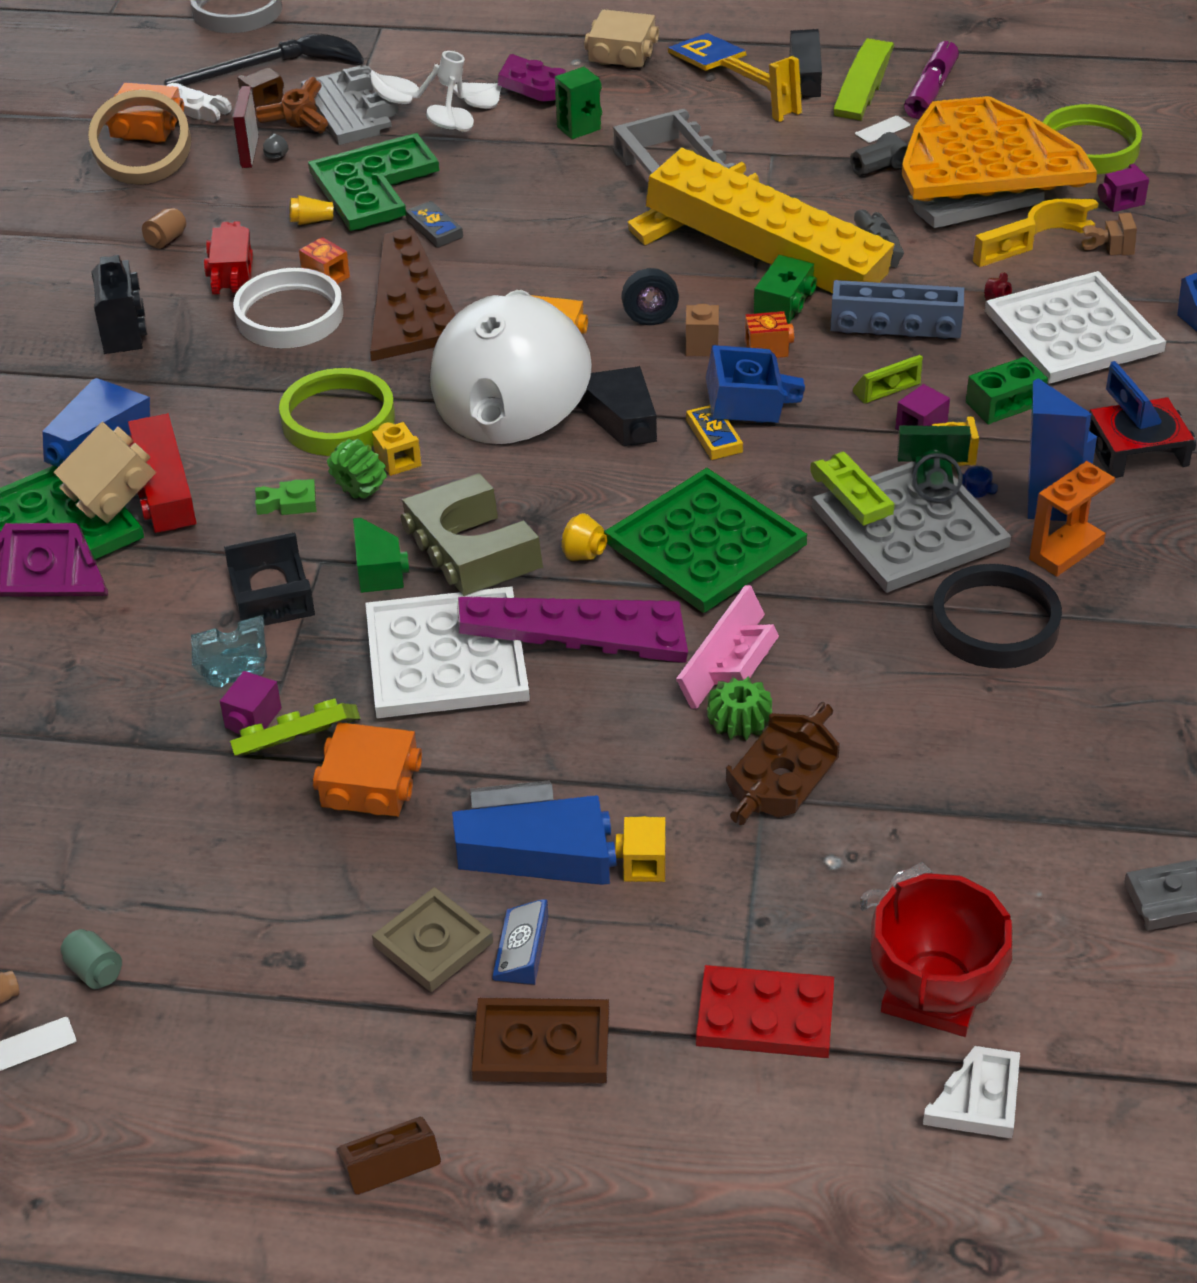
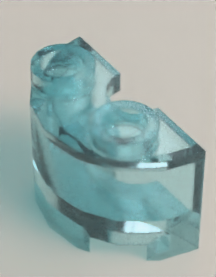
(226, 655)

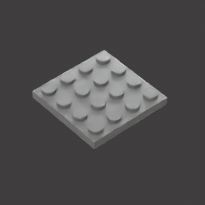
(919, 535)

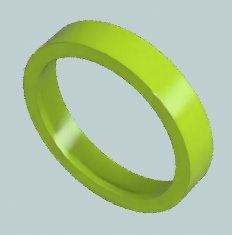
(1103, 117)
(330, 379)

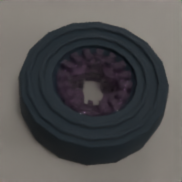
(662, 304)

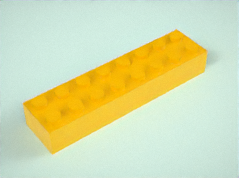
(765, 220)

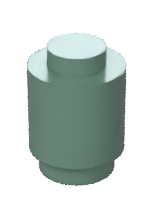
(91, 958)

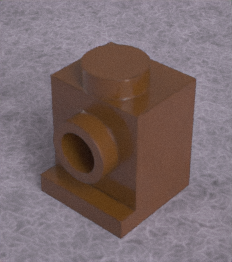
(266, 87)

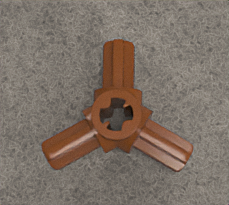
(297, 108)

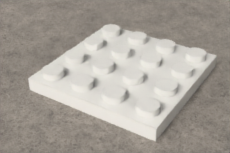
(1074, 326)
(430, 667)

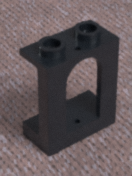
(277, 602)

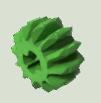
(356, 468)
(739, 707)

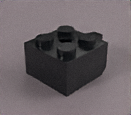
(118, 305)

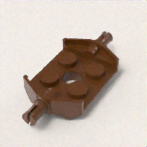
(789, 743)

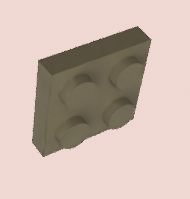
(432, 939)

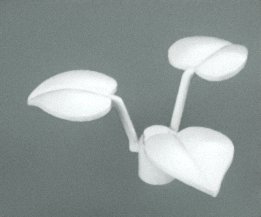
(449, 73)

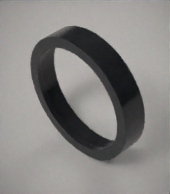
(995, 654)

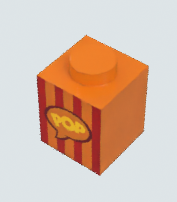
(326, 258)
(769, 332)

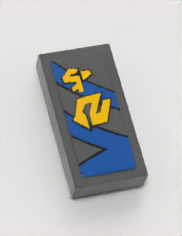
(434, 224)

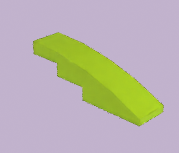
(863, 79)

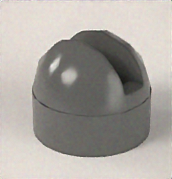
(275, 147)

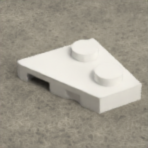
(979, 1095)

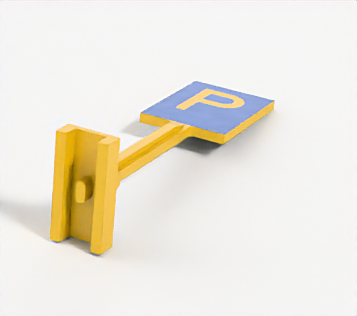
(783, 77)

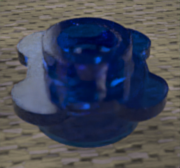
(979, 481)

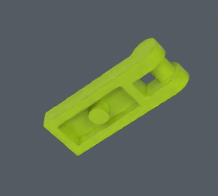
(853, 488)

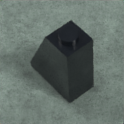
(621, 405)

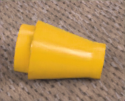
(309, 210)

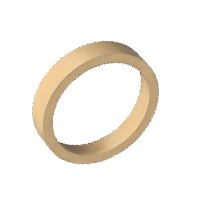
(143, 174)

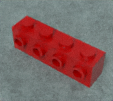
(167, 492)

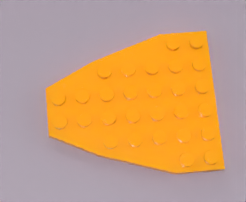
(988, 149)

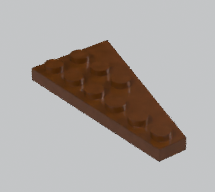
(409, 299)

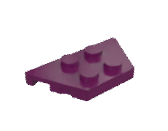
(529, 78)
(47, 561)

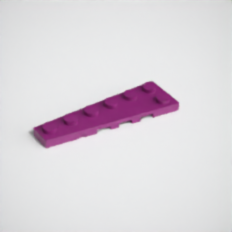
(632, 625)

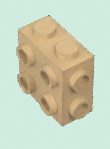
(621, 38)
(105, 472)

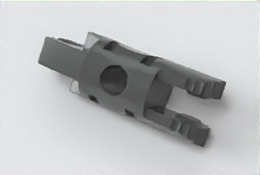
(879, 226)

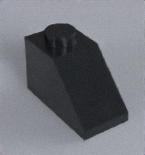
(806, 47)

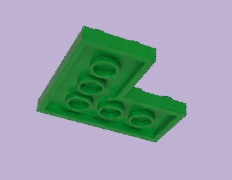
(363, 177)
(42, 501)

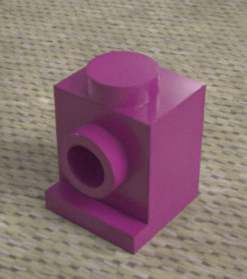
(1124, 189)

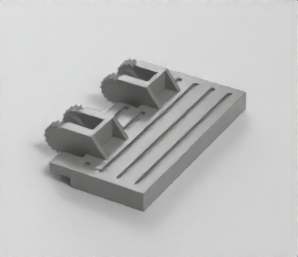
(351, 107)
(948, 211)

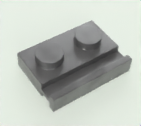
(511, 794)
(1165, 893)

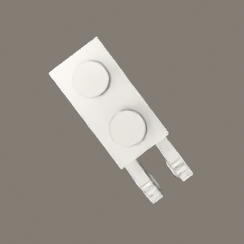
(201, 105)

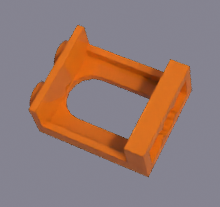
(1077, 537)

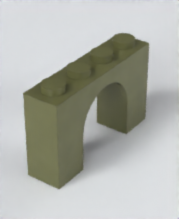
(469, 560)

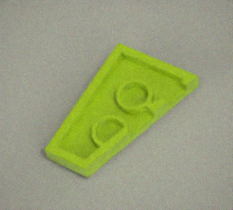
(292, 724)

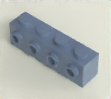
(897, 309)

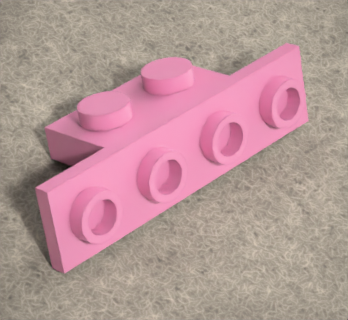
(729, 650)

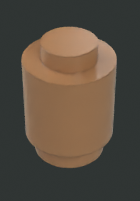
(163, 227)

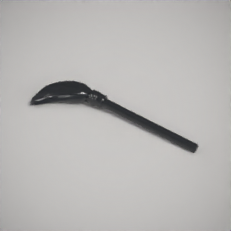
(311, 44)

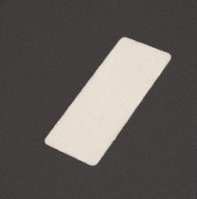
(876, 131)
(36, 1042)

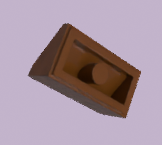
(389, 1155)

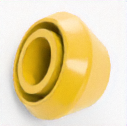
(583, 538)

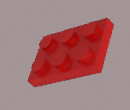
(765, 1011)

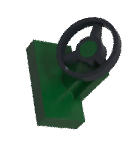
(934, 453)

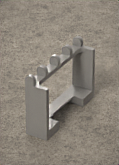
(634, 136)

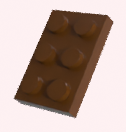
(541, 1040)

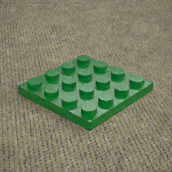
(705, 539)

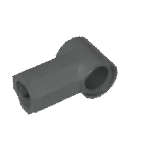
(886, 152)

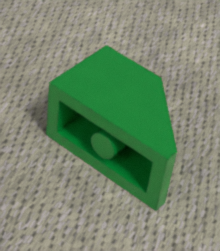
(378, 558)

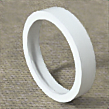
(283, 280)

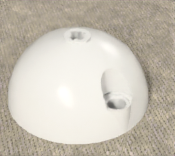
(514, 352)

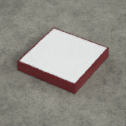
(246, 127)

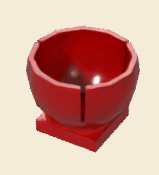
(940, 949)

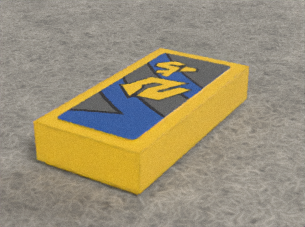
(715, 435)

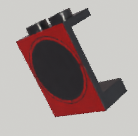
(1121, 437)

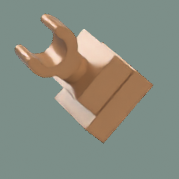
(1118, 236)

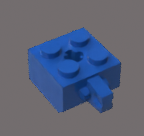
(748, 384)

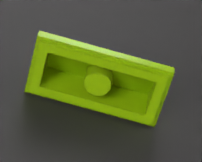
(889, 379)

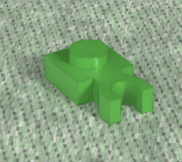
(291, 498)

